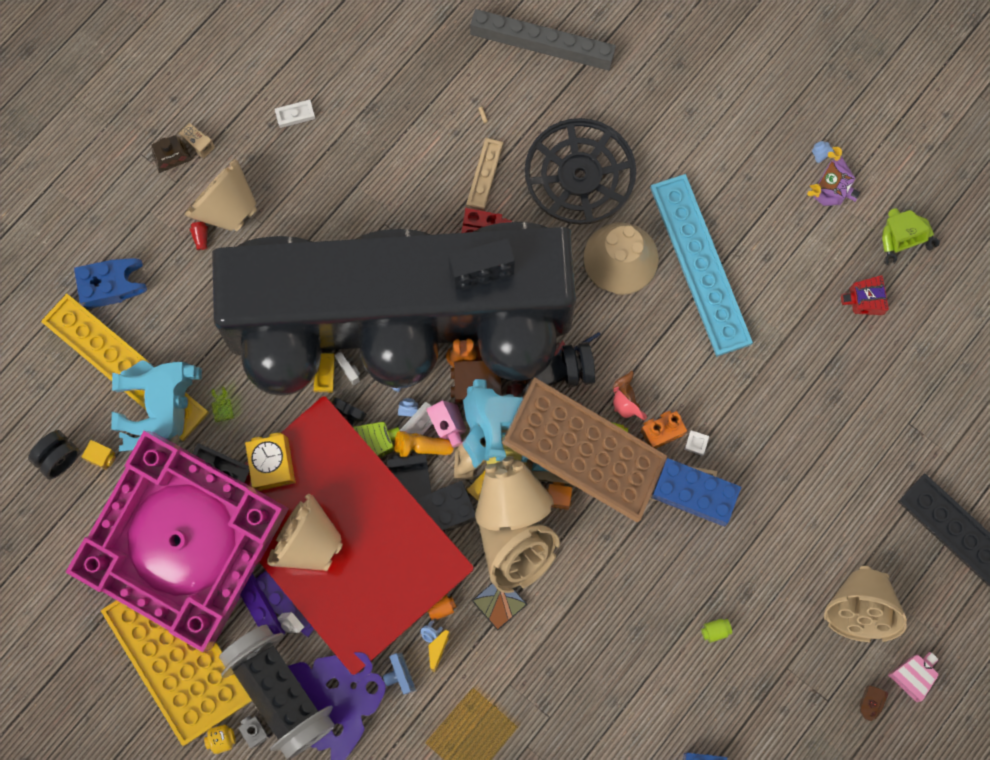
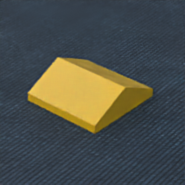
(437, 648)

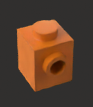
(560, 494)

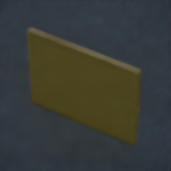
(472, 730)

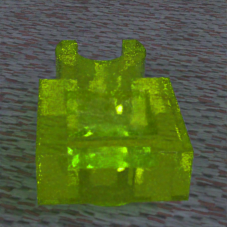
(222, 407)

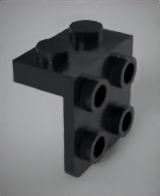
(412, 473)

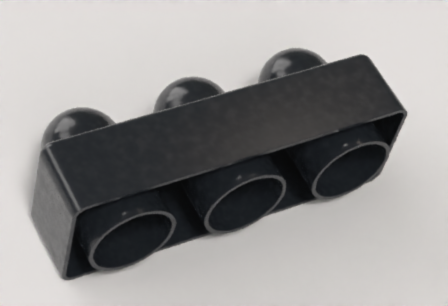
(394, 300)

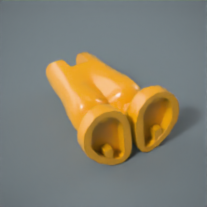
(421, 444)

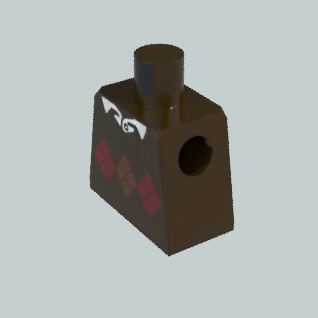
(169, 153)

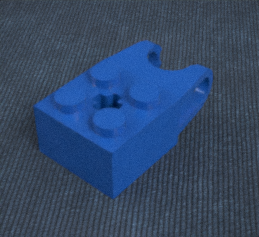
(112, 282)

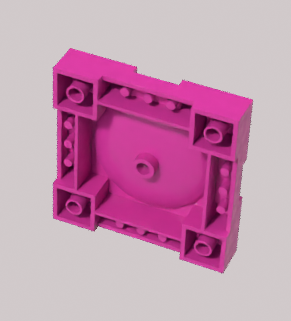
(221, 534)

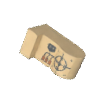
(196, 140)

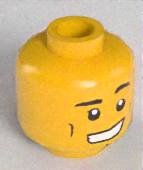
(220, 739)

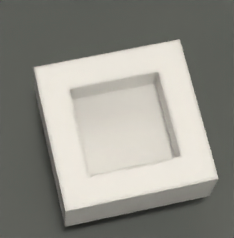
(696, 442)
(290, 623)

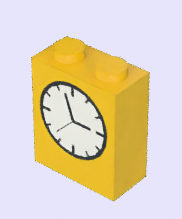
(270, 462)

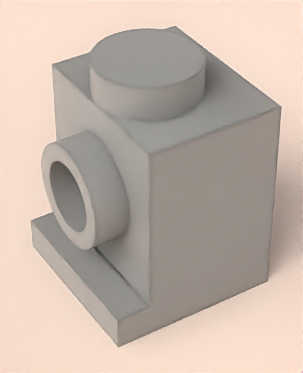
(260, 733)

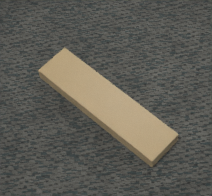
(484, 174)

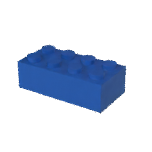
(696, 492)

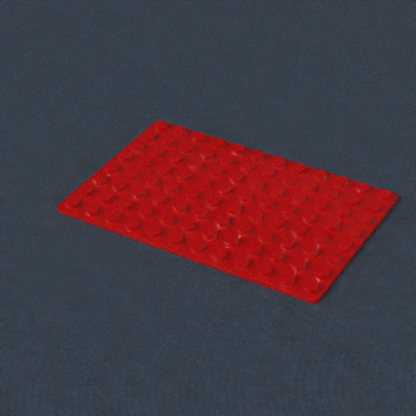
(392, 551)

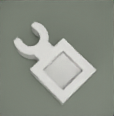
(350, 371)

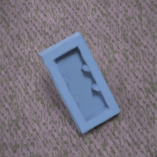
(400, 674)

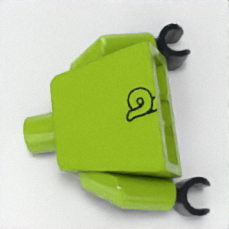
(906, 231)

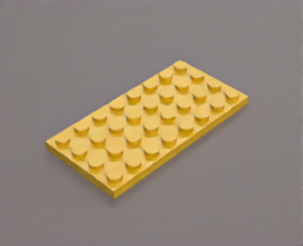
(177, 675)

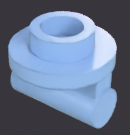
(821, 150)
(407, 407)

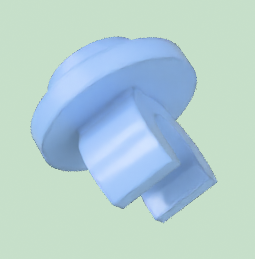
(429, 633)

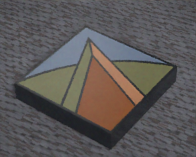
(499, 606)

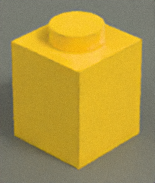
(99, 455)

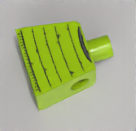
(378, 437)

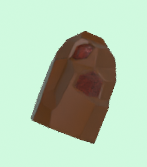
(872, 702)

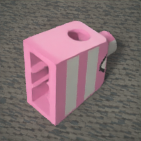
(916, 675)

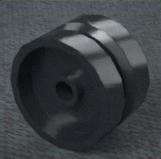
(580, 364)
(54, 454)

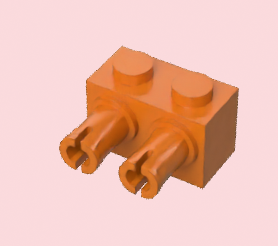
(663, 430)

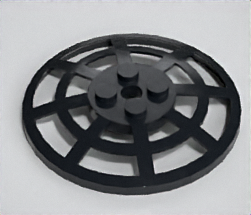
(584, 162)

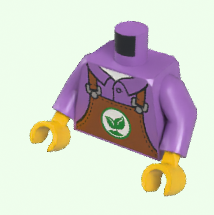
(835, 182)

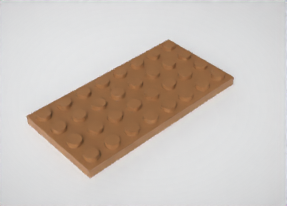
(585, 449)

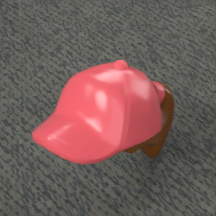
(624, 398)

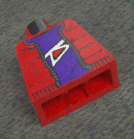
(867, 297)

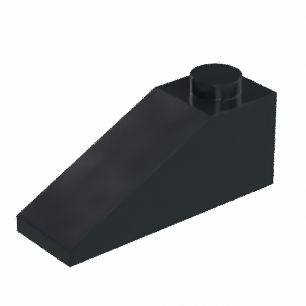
(551, 375)

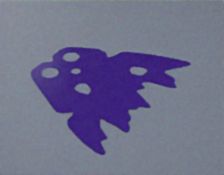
(346, 702)

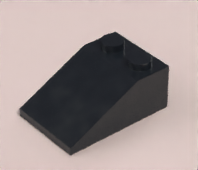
(222, 462)

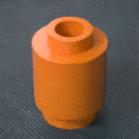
(442, 608)

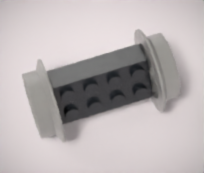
(276, 691)

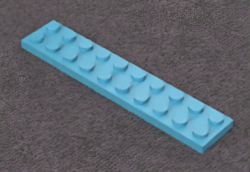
(701, 265)

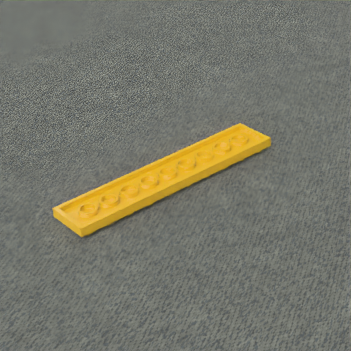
(107, 351)

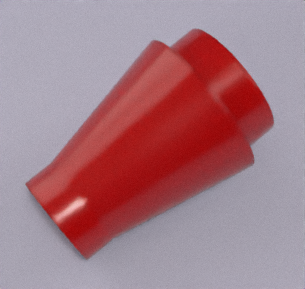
(200, 234)

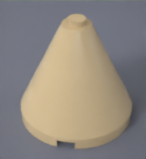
(518, 554)

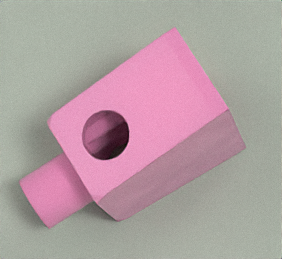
(447, 421)

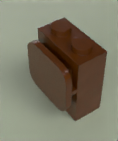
(466, 372)

